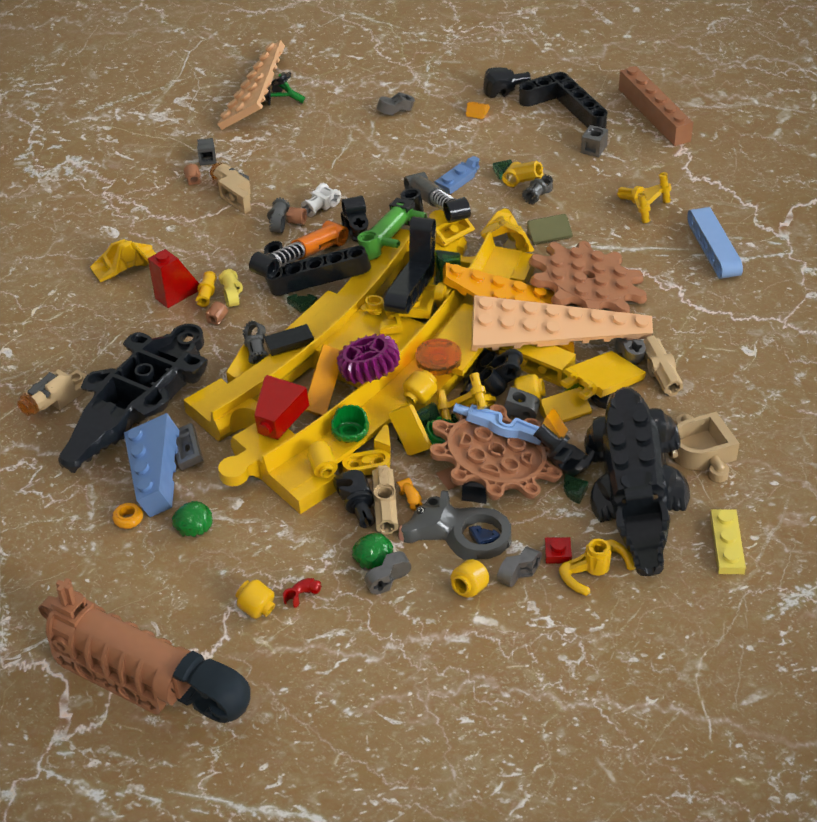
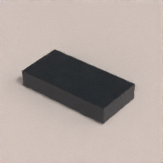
(289, 339)

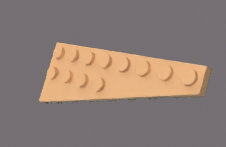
(252, 90)
(520, 323)

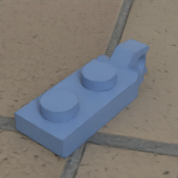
(458, 175)

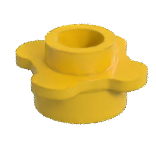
(373, 305)

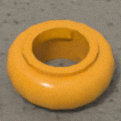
(128, 522)

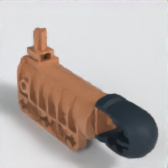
(136, 662)

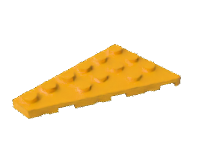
(483, 284)

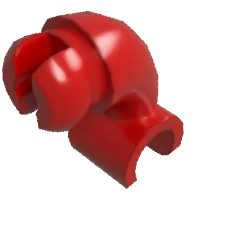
(303, 586)

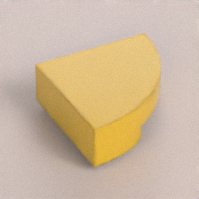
(391, 325)

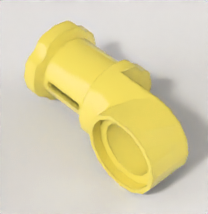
(232, 287)

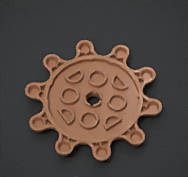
(607, 281)
(469, 451)

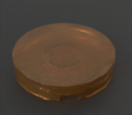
(438, 356)

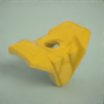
(504, 222)
(119, 257)

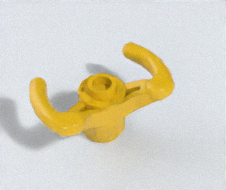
(595, 561)

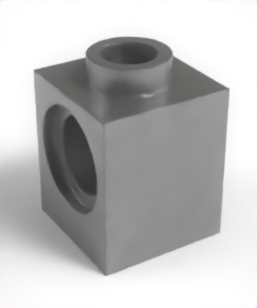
(594, 141)

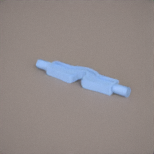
(493, 421)

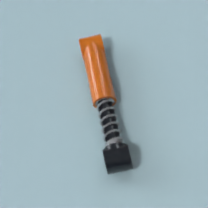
(300, 248)

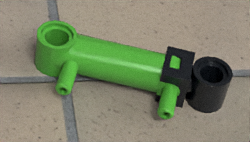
(400, 214)

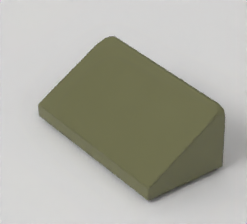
(549, 229)

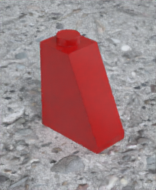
(170, 279)
(279, 406)

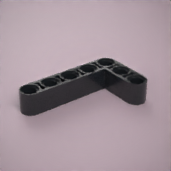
(566, 91)
(317, 269)
(419, 269)

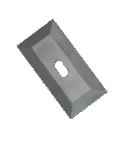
(188, 440)

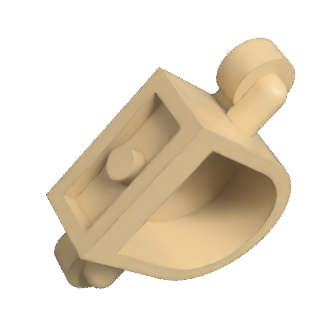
(705, 445)

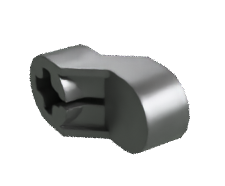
(398, 102)
(631, 349)
(519, 566)
(382, 577)

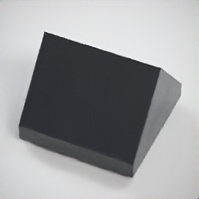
(474, 492)

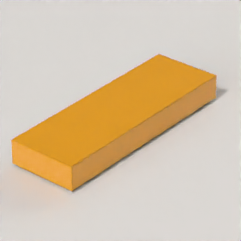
(323, 380)

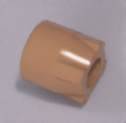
(192, 174)
(296, 215)
(216, 313)

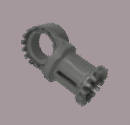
(537, 188)
(277, 215)
(254, 342)

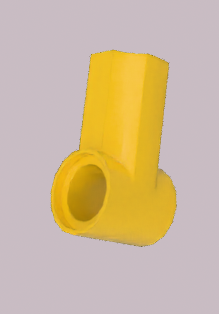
(522, 172)

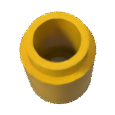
(322, 459)

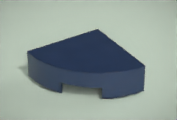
(482, 535)

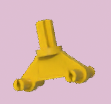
(645, 196)
(474, 396)

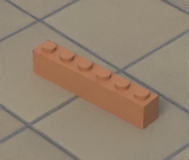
(655, 106)

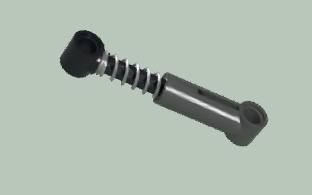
(434, 195)

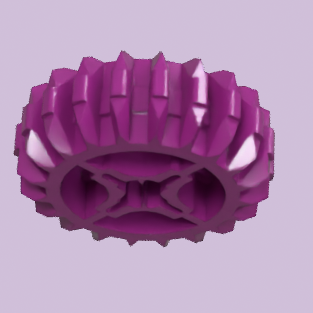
(368, 358)

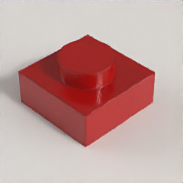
(557, 550)

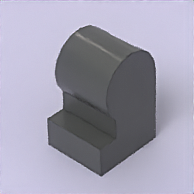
(206, 148)
(526, 409)

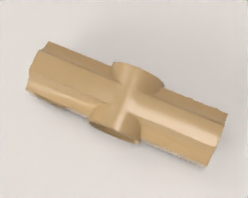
(662, 366)
(384, 500)

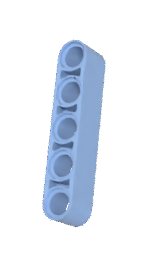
(714, 243)

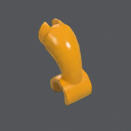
(412, 495)

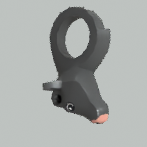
(440, 521)

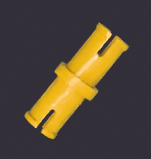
(206, 289)

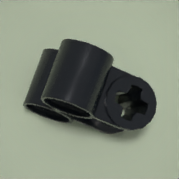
(354, 216)
(500, 370)

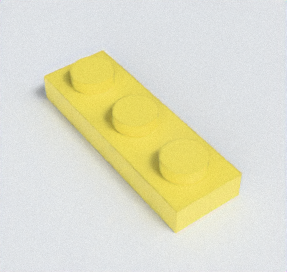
(727, 541)

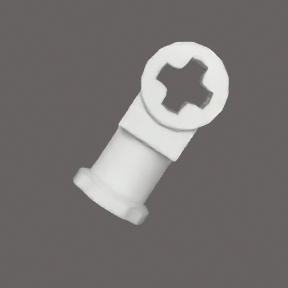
(322, 198)

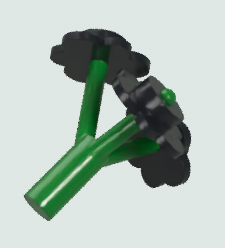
(280, 84)

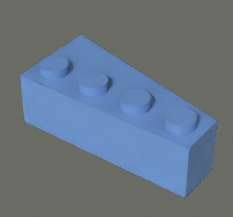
(152, 464)

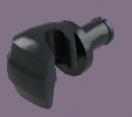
(502, 81)
(562, 454)
(356, 492)

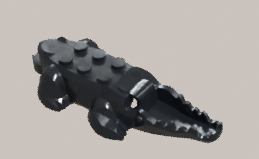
(134, 390)
(633, 451)

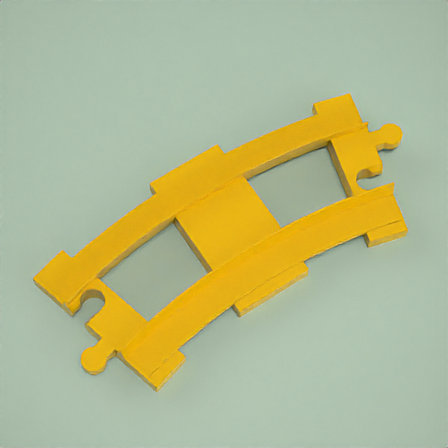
(335, 322)

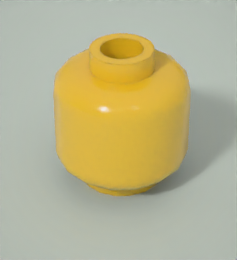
(532, 384)
(420, 387)
(469, 578)
(255, 599)

